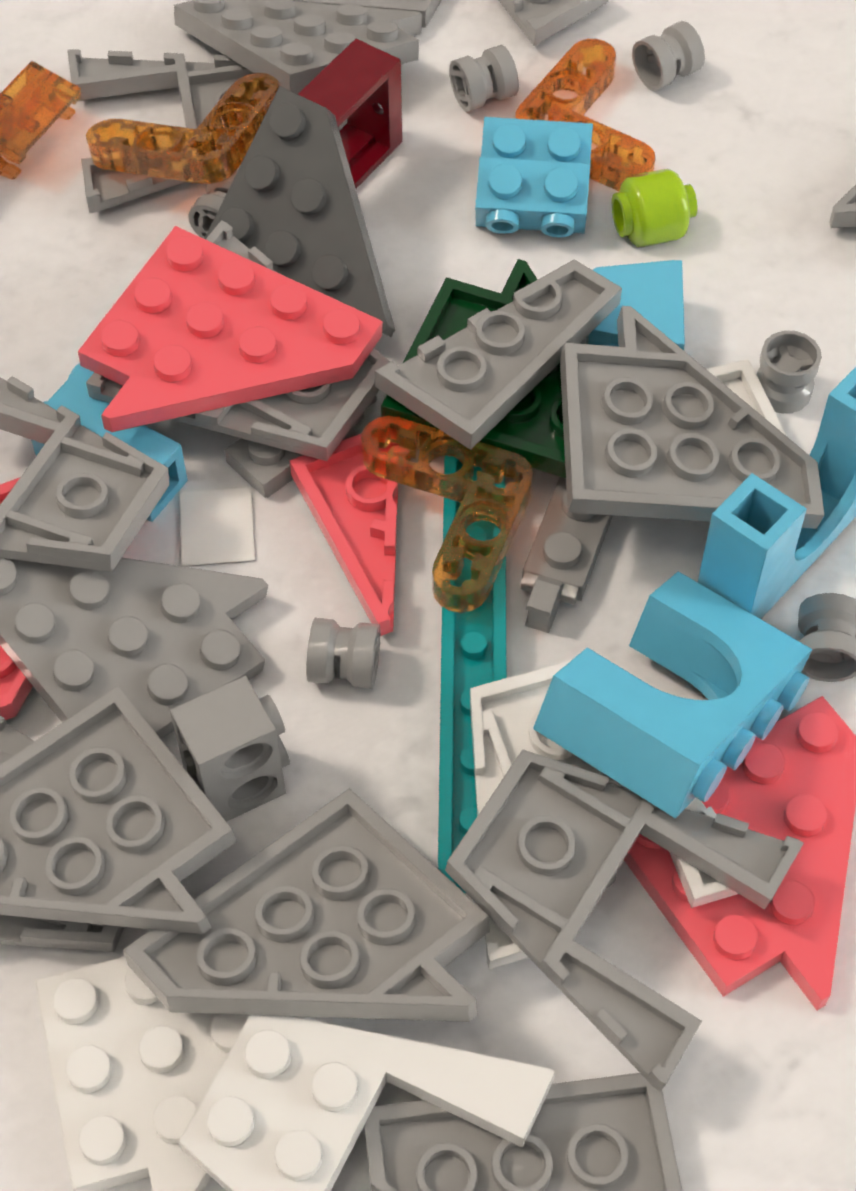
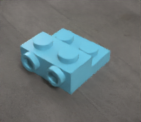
(534, 176)

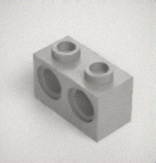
(232, 747)

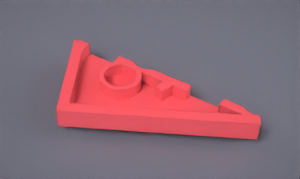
(357, 521)

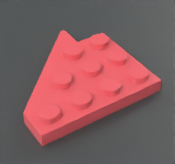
(218, 333)
(791, 786)

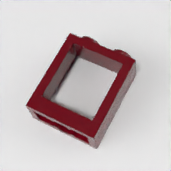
(352, 90)

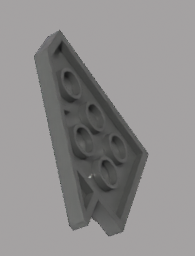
(303, 207)

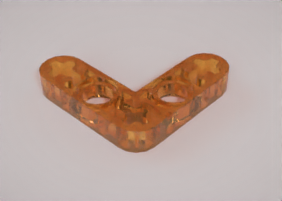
(183, 151)
(616, 153)
(478, 499)

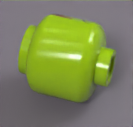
(653, 207)

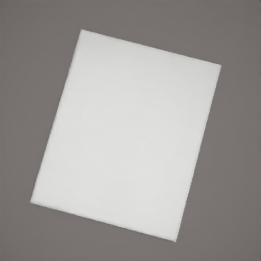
(216, 526)

